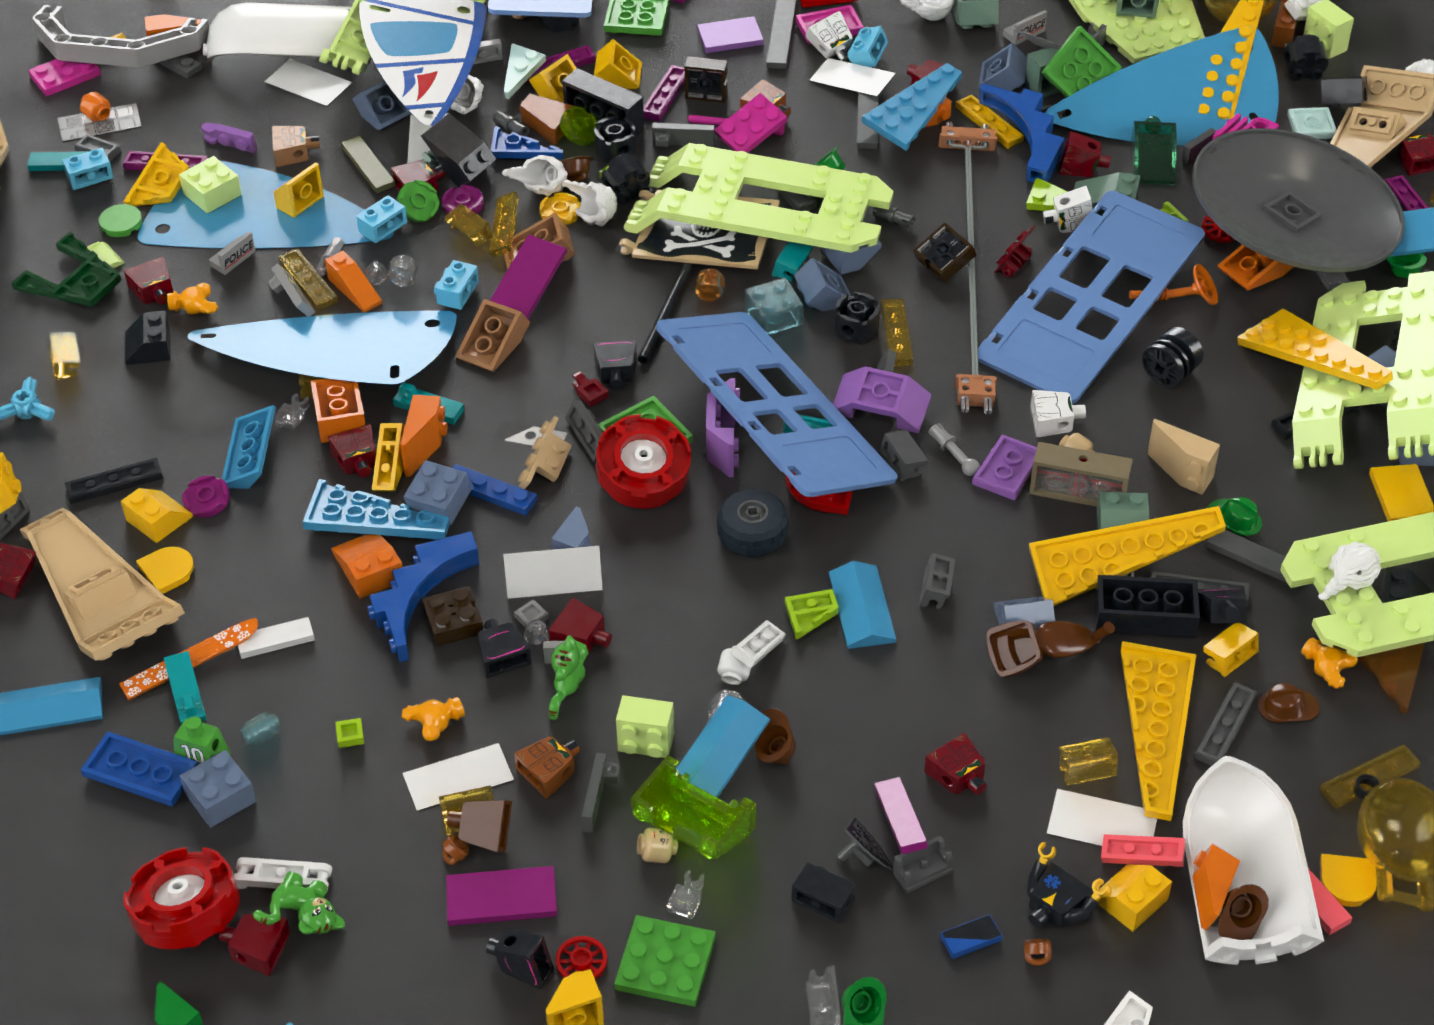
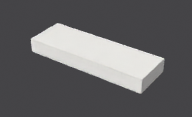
(277, 637)
(758, 644)

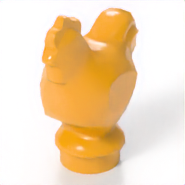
(192, 300)
(1328, 661)
(434, 715)

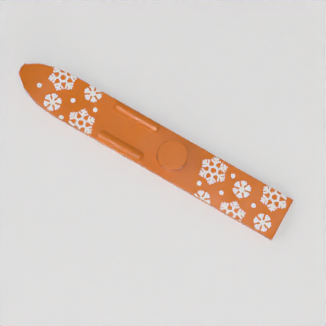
(198, 654)

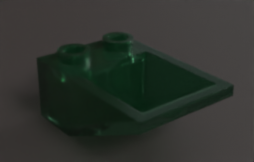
(1154, 151)

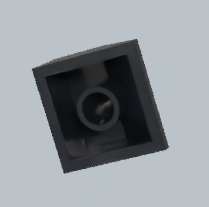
(148, 339)
(1401, 584)

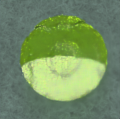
(578, 125)

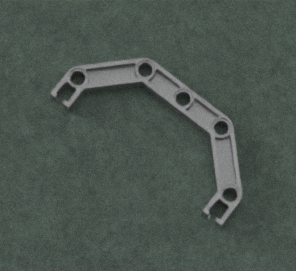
(116, 51)

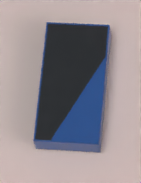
(971, 936)

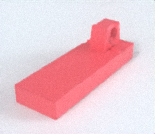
(1143, 850)
(1330, 911)

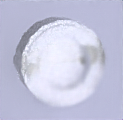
(376, 273)
(536, 632)

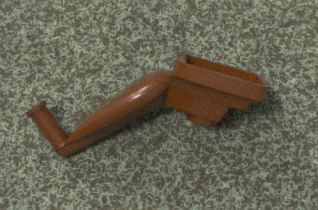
(1019, 646)

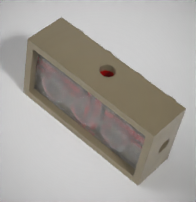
(1077, 474)

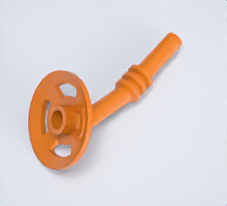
(1200, 287)

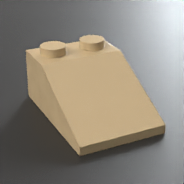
(1183, 455)

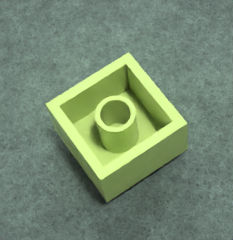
(1330, 25)
(210, 184)
(645, 726)

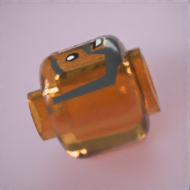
(710, 284)

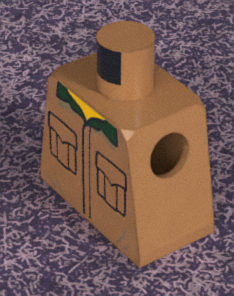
(292, 144)

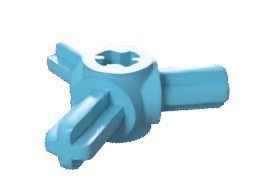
(26, 404)

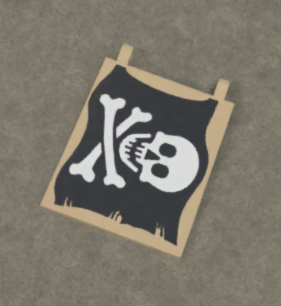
(696, 243)

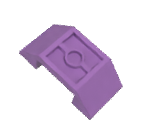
(883, 394)
(721, 441)

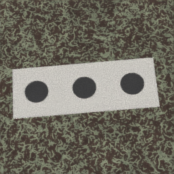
(521, 433)

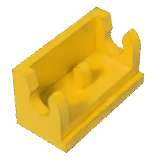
(1232, 648)

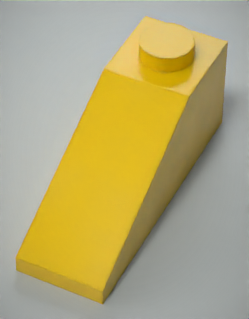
(388, 457)

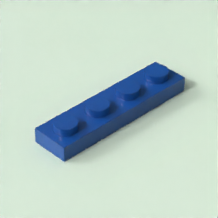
(499, 492)

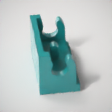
(791, 260)

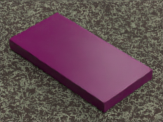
(529, 275)
(501, 895)

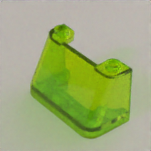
(691, 813)

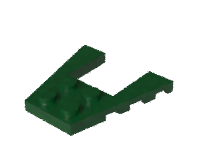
(83, 286)

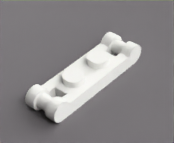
(272, 872)

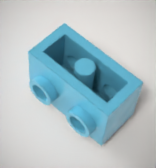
(868, 46)
(87, 168)
(381, 219)
(456, 284)

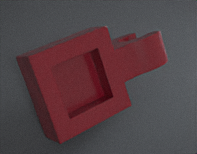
(589, 390)

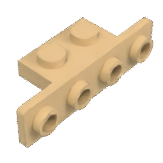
(548, 455)

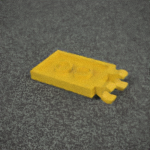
(1401, 491)

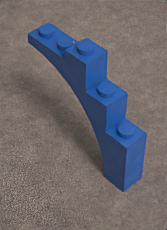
(1037, 126)
(411, 583)

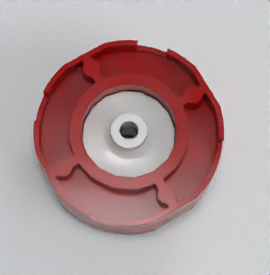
(643, 461)
(182, 898)

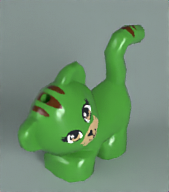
(568, 666)
(315, 913)

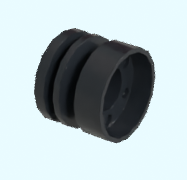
(1172, 356)

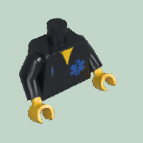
(1058, 895)

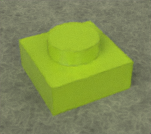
(349, 732)

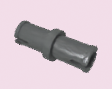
(510, 123)
(894, 216)

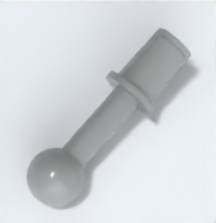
(969, 465)

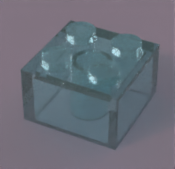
(774, 306)

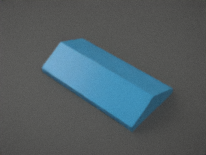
(248, 448)
(862, 605)
(51, 705)
(723, 745)

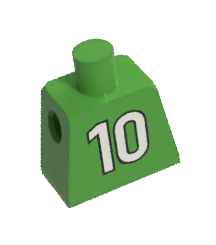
(198, 740)

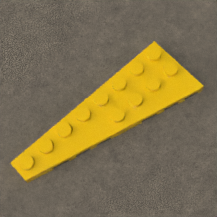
(1244, 15)
(1304, 344)
(1072, 562)
(1158, 704)

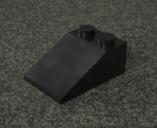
(458, 149)

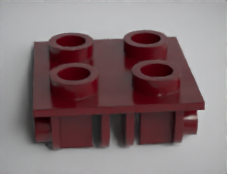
(1016, 257)

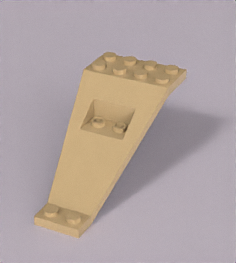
(1393, 98)
(95, 587)

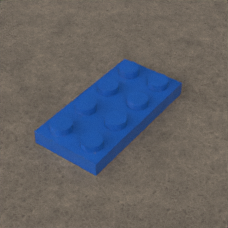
(137, 768)

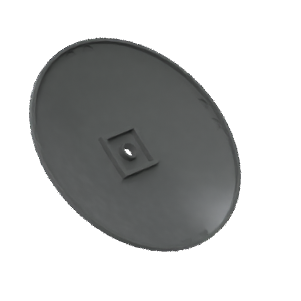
(1298, 200)

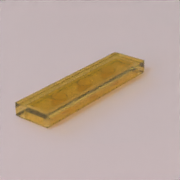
(504, 224)
(308, 279)
(897, 330)
(1386, 766)

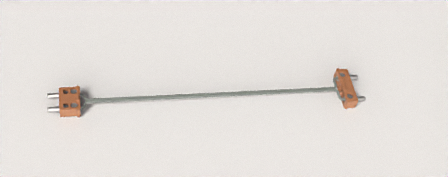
(975, 388)

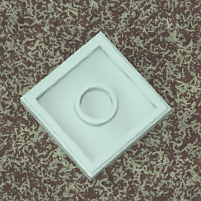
(1312, 122)

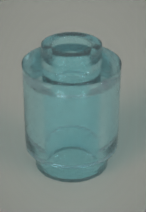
(260, 728)

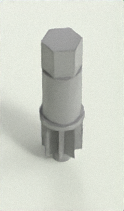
(334, 248)

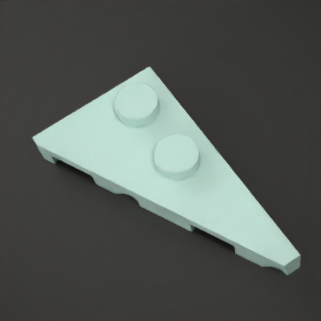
(521, 67)

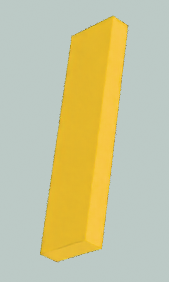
(981, 114)

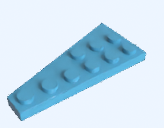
(912, 108)
(365, 513)

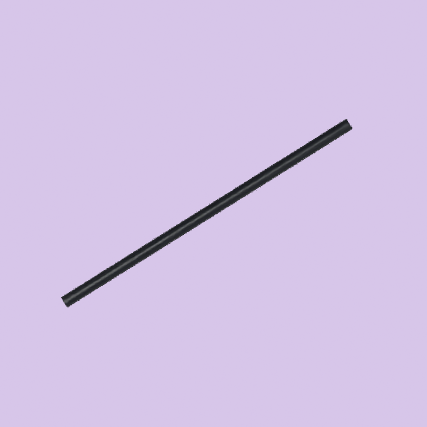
(666, 311)

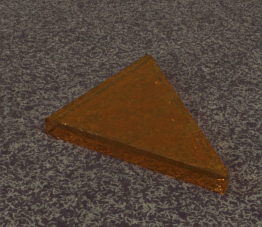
(1396, 671)

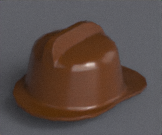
(577, 167)
(1288, 704)
(776, 740)
(1243, 912)

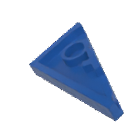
(520, 147)

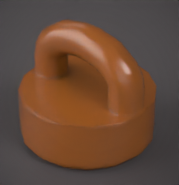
(455, 848)
(1037, 946)

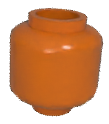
(95, 106)

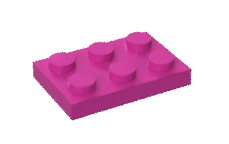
(806, 20)
(62, 74)
(751, 124)

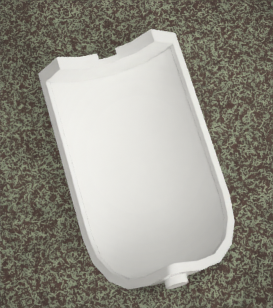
(274, 29)
(1255, 823)

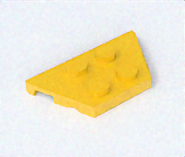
(158, 180)

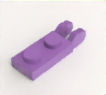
(229, 137)

